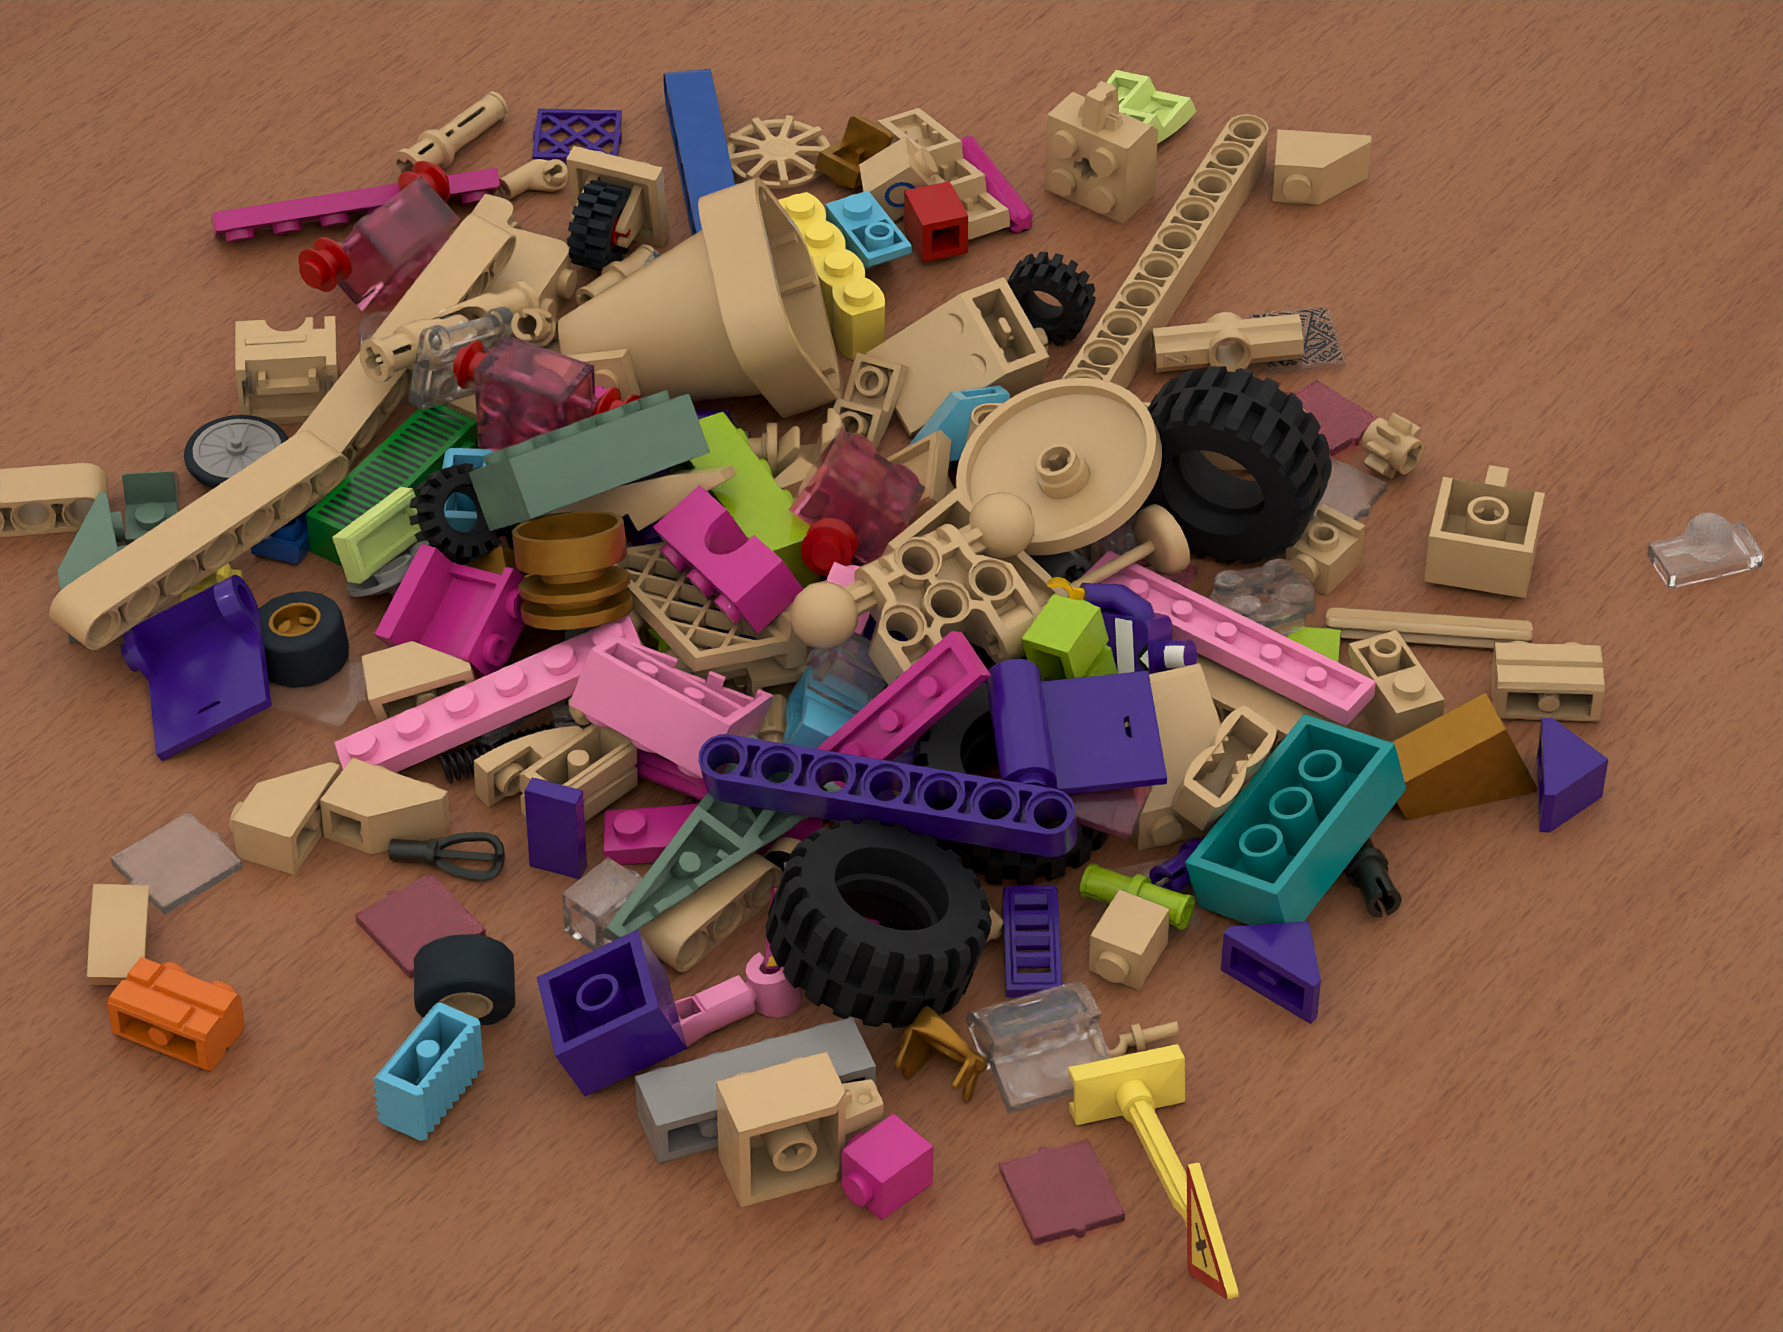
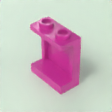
(456, 611)

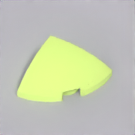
(1156, 108)

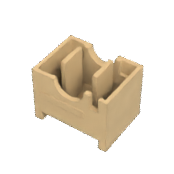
(285, 369)

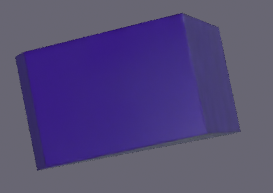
(1568, 774)
(1276, 963)

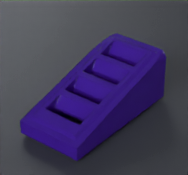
(1029, 910)

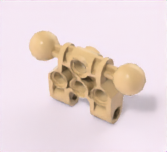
(952, 569)

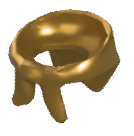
(931, 1035)

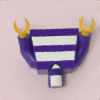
(1135, 633)

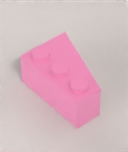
(662, 706)

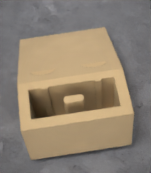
(964, 345)

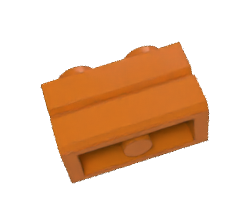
(176, 1013)

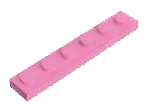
(1250, 647)
(479, 704)

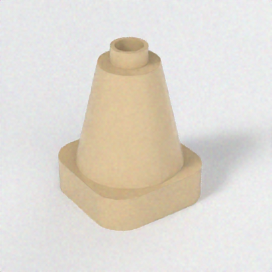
(721, 311)

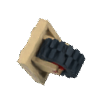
(612, 206)

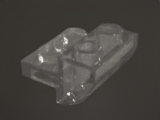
(1036, 1040)

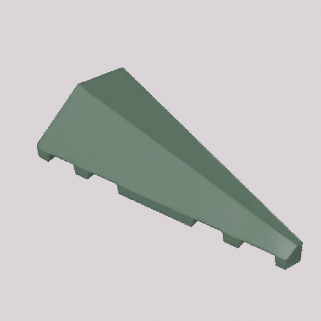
(703, 848)

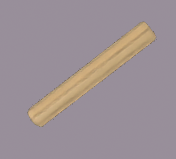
(1428, 628)

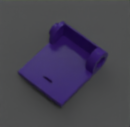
(201, 664)

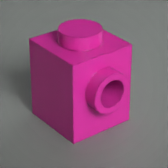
(886, 1166)

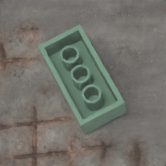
(587, 458)

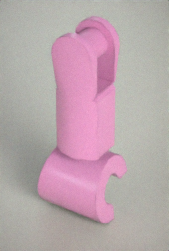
(735, 1000)

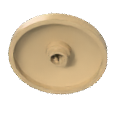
(1071, 452)

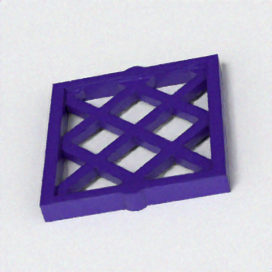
(571, 117)

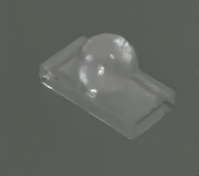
(1705, 551)

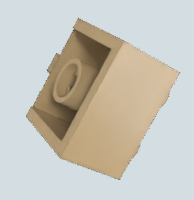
(1100, 154)
(1484, 535)
(789, 1126)

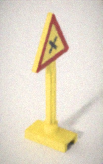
(1133, 1089)

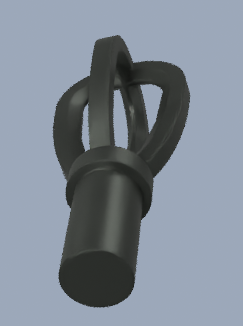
(433, 853)

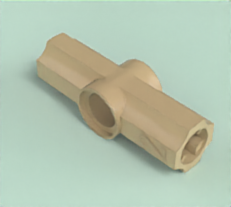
(1255, 342)

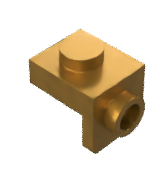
(859, 143)

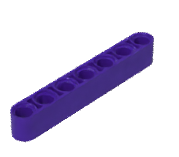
(869, 776)

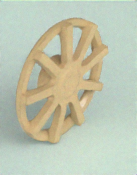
(777, 153)

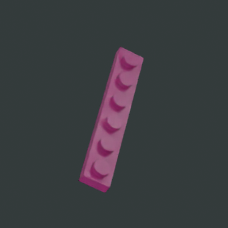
(335, 208)

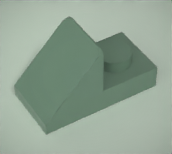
(149, 501)

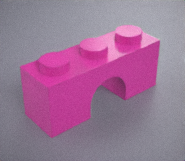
(722, 561)

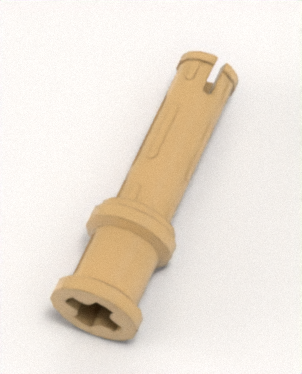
(442, 144)

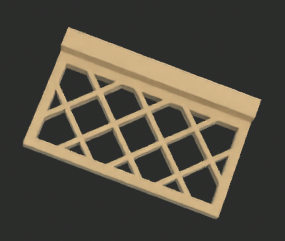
(774, 640)

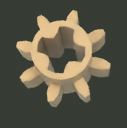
(1392, 445)

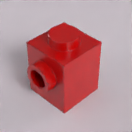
(936, 221)

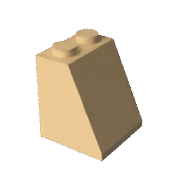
(1186, 728)

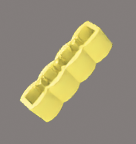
(851, 301)

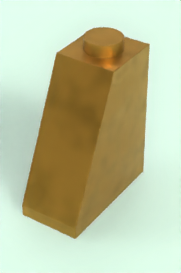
(1460, 762)

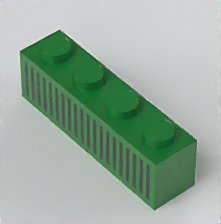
(399, 461)

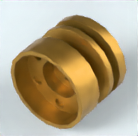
(572, 570)

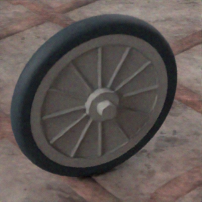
(228, 446)

